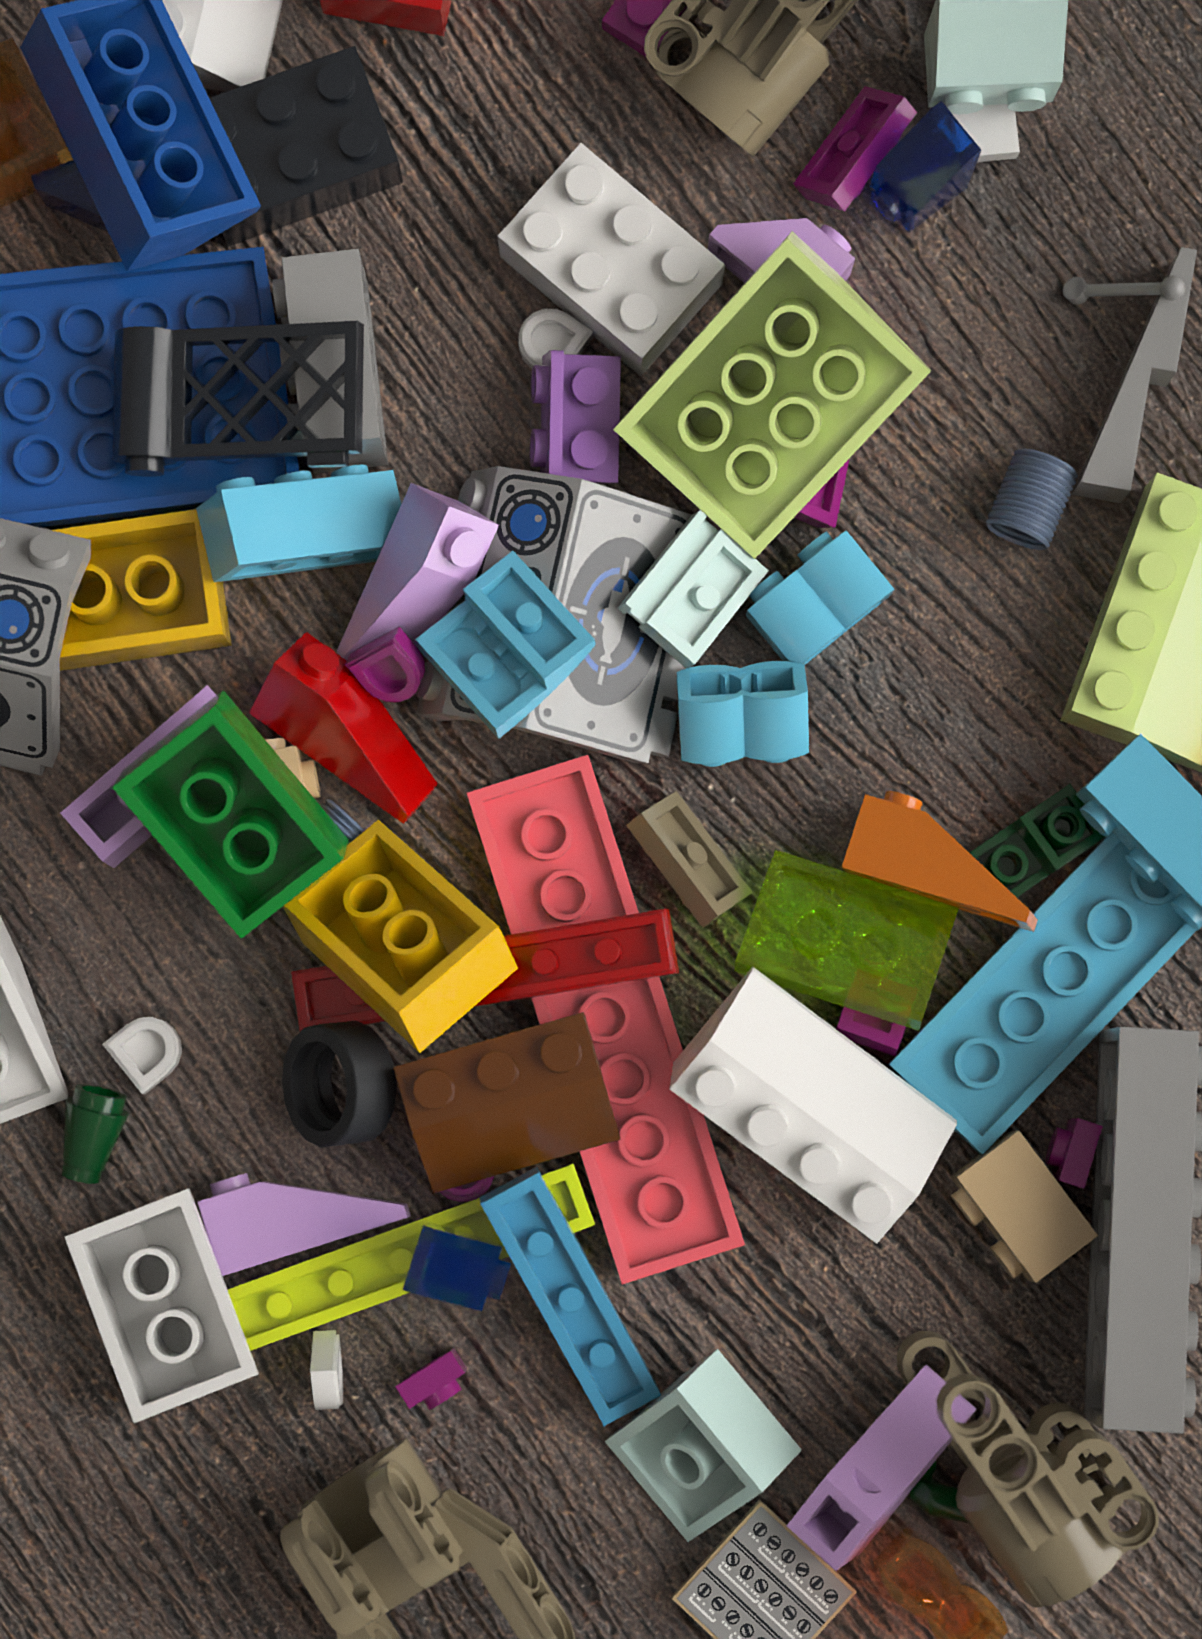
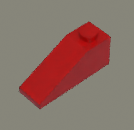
(341, 726)

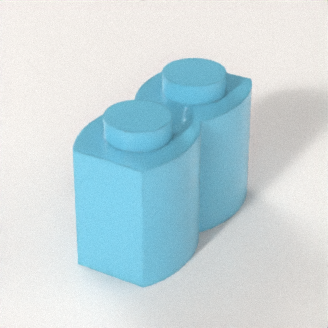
(819, 599)
(743, 712)

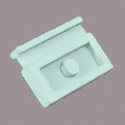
(693, 589)

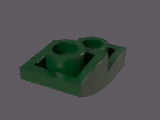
(1038, 842)

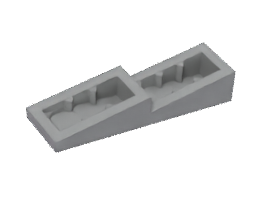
(1154, 361)

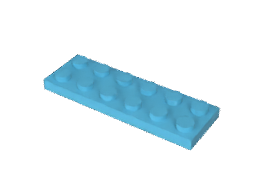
(1044, 995)

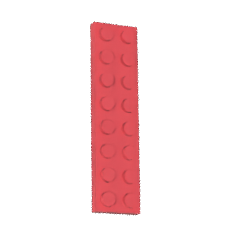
(562, 867)

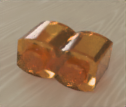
(929, 1587)

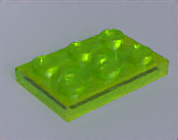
(847, 939)

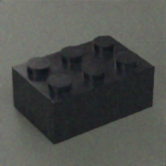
(307, 141)

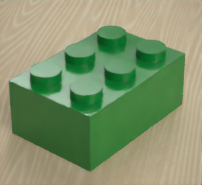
(231, 814)

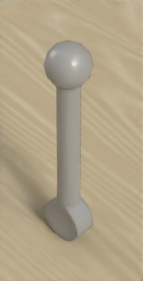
(1078, 291)

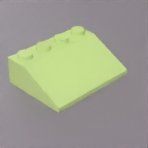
(772, 396)
(1147, 639)

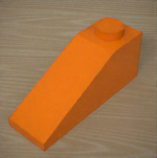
(915, 854)

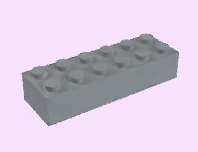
(1144, 1230)

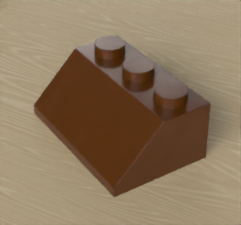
(507, 1102)

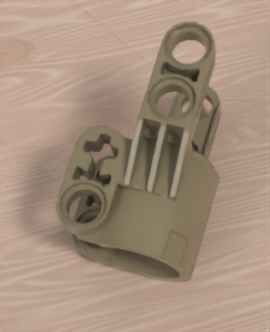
(749, 64)
(1031, 1494)
(393, 1533)

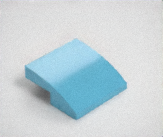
(506, 644)

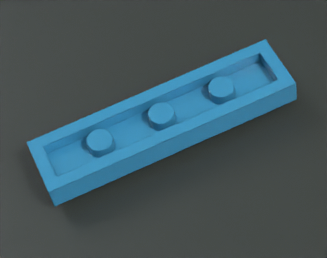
(570, 1296)

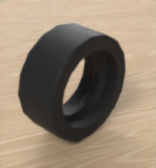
(367, 1076)

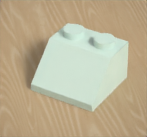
(995, 53)
(704, 1446)

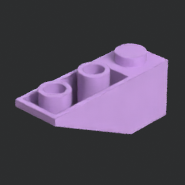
(877, 1472)

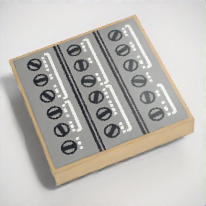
(763, 1584)

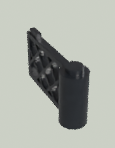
(157, 407)

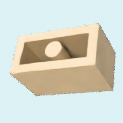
(1021, 1207)

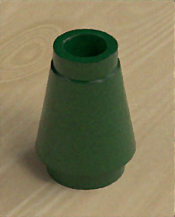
(91, 1131)

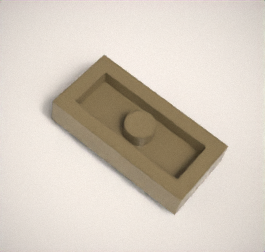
(689, 859)

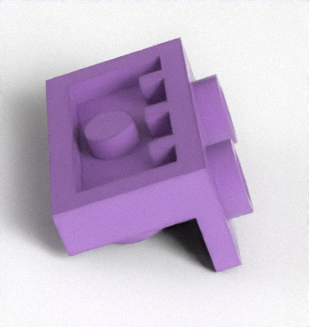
(577, 416)

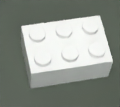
(611, 259)

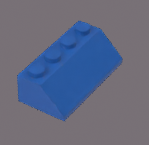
(138, 126)

